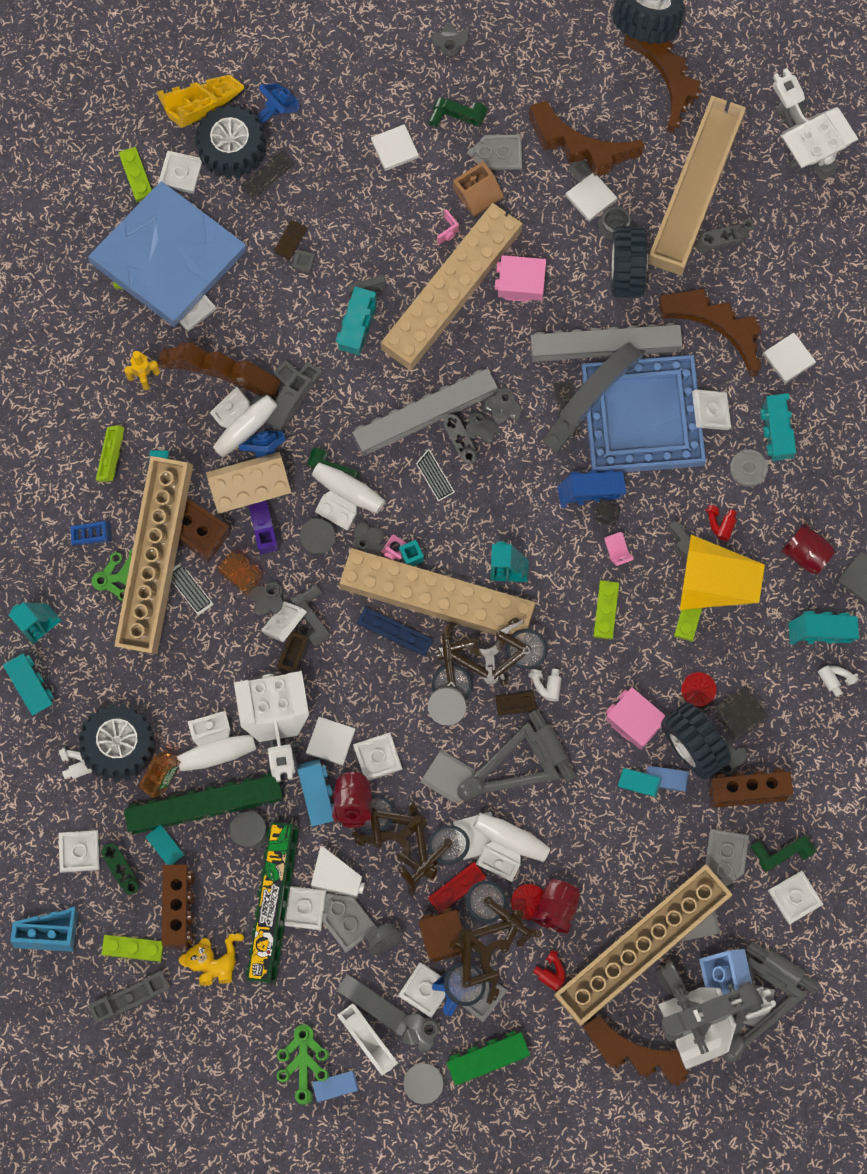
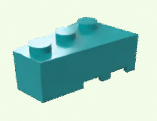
(357, 321)
(778, 427)
(508, 563)
(34, 619)
(824, 628)
(28, 683)

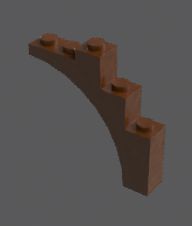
(673, 70)
(577, 147)
(720, 317)
(216, 364)
(615, 1048)

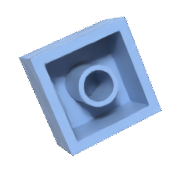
(725, 969)

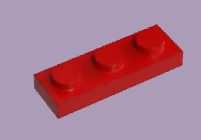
(456, 888)

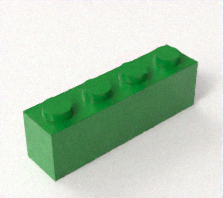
(487, 1059)

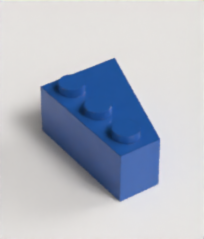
(591, 487)

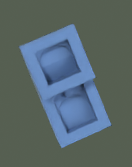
(671, 779)
(335, 1086)

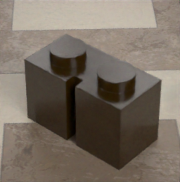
(296, 647)

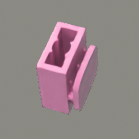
(520, 278)
(635, 718)

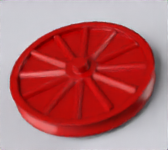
(698, 689)
(526, 900)

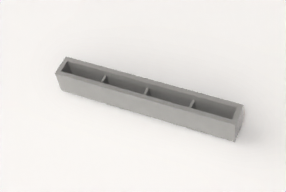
(605, 343)
(424, 412)

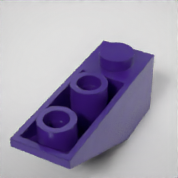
(263, 527)

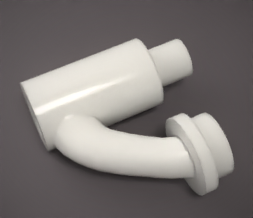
(832, 683)
(553, 684)
(75, 770)

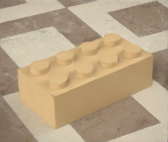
(248, 482)

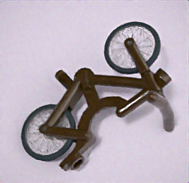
(524, 650)
(446, 844)
(487, 904)

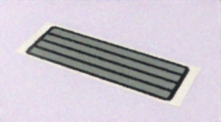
(190, 590)

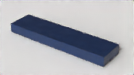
(395, 631)

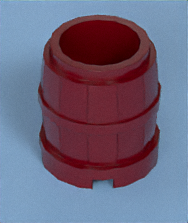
(809, 549)
(352, 800)
(557, 906)

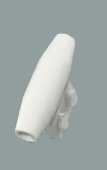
(240, 419)
(344, 496)
(213, 743)
(507, 845)

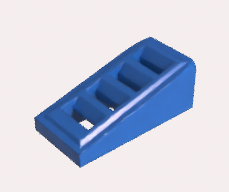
(106, 530)

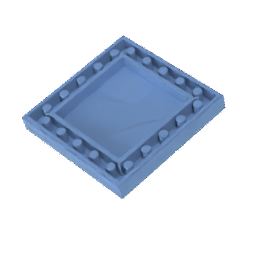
(167, 253)
(646, 418)

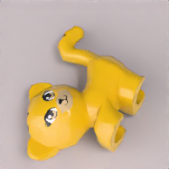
(201, 958)

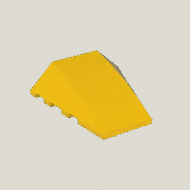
(194, 102)
(719, 577)

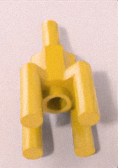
(141, 368)

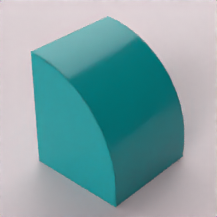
(412, 553)

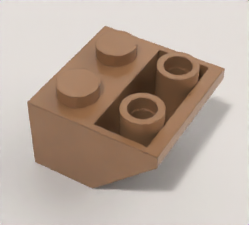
(477, 189)

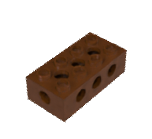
(202, 521)
(721, 797)
(171, 878)

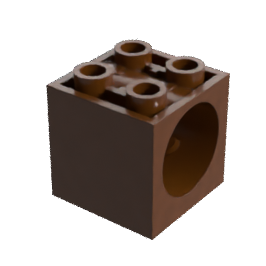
(439, 932)

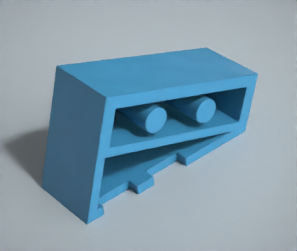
(316, 791)
(46, 932)

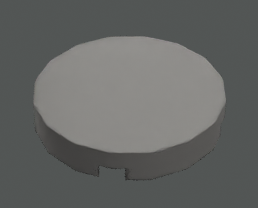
(746, 474)
(447, 705)
(423, 1083)

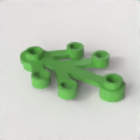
(109, 579)
(303, 1061)

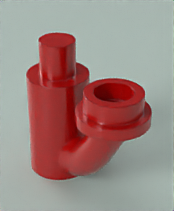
(727, 525)
(552, 980)

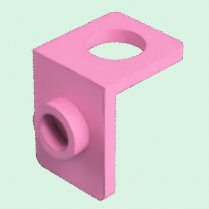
(450, 233)
(617, 549)
(389, 553)

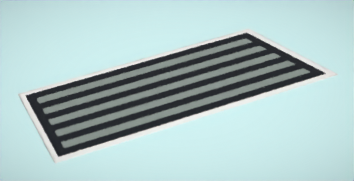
(434, 476)

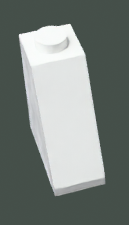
(336, 876)

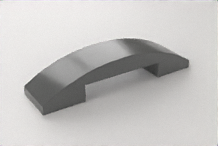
(128, 998)
(373, 1004)

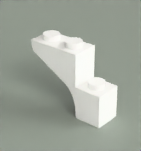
(367, 1039)

